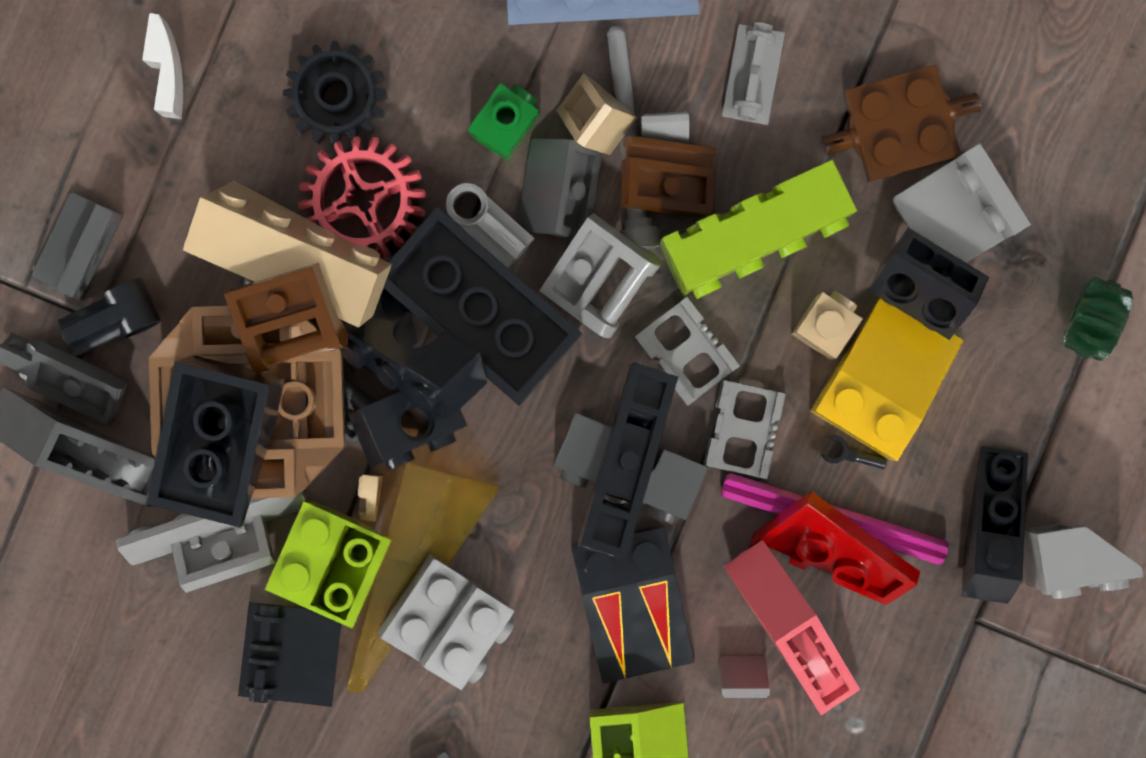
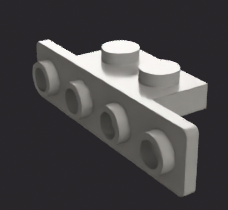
(209, 549)

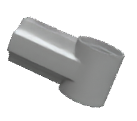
(491, 226)

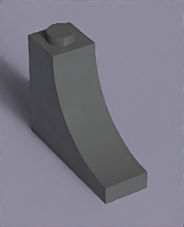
(73, 449)

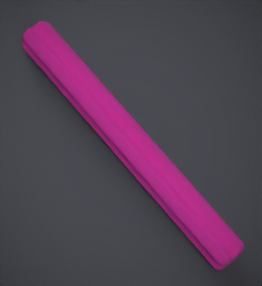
(891, 535)

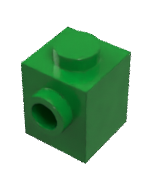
(505, 121)

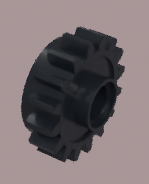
(321, 72)

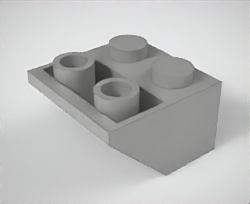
(1071, 556)

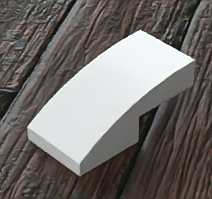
(163, 54)

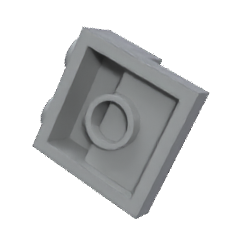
(447, 623)

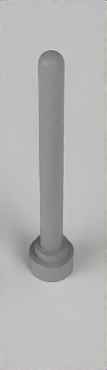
(637, 227)

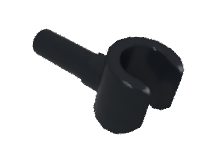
(854, 455)

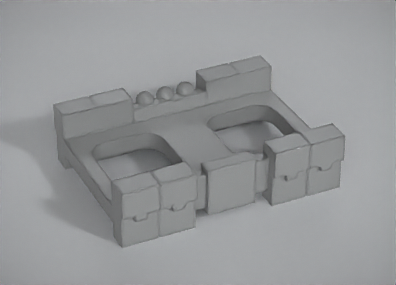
(698, 342)
(729, 426)

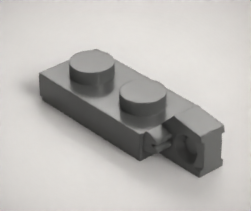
(64, 378)

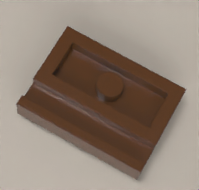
(668, 177)

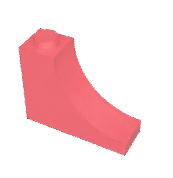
(792, 627)

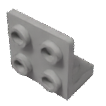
(962, 206)

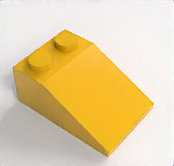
(886, 380)

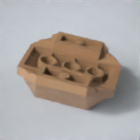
(311, 406)

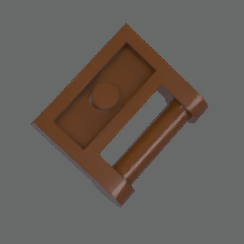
(281, 303)

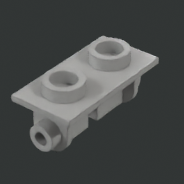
(753, 73)

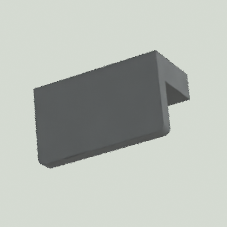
(558, 187)
(77, 246)

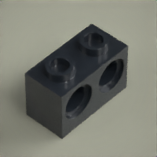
(929, 284)

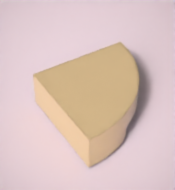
(369, 493)

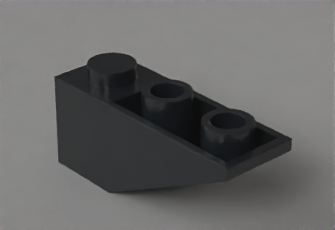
(996, 527)

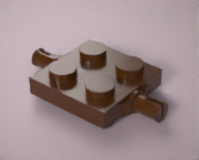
(901, 123)

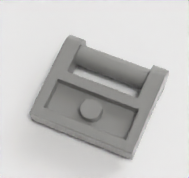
(586, 268)

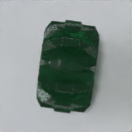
(1098, 319)

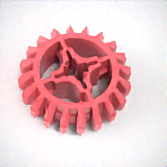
(383, 191)

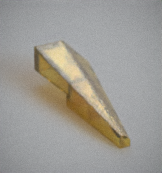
(429, 517)

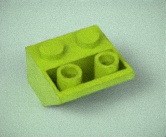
(328, 563)
(639, 731)

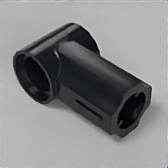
(121, 313)

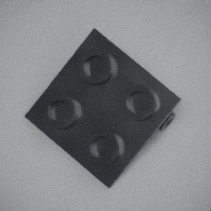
(289, 655)

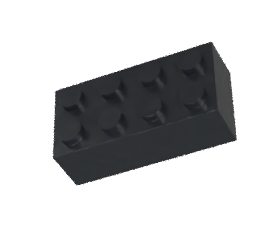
(476, 298)

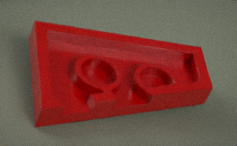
(827, 539)

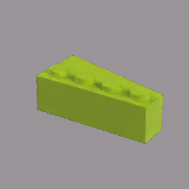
(757, 229)

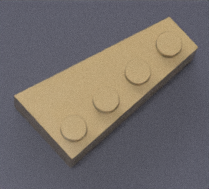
(265, 240)

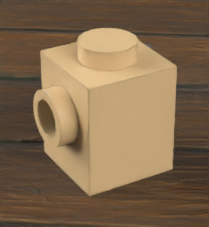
(828, 324)

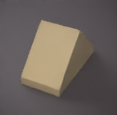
(595, 116)

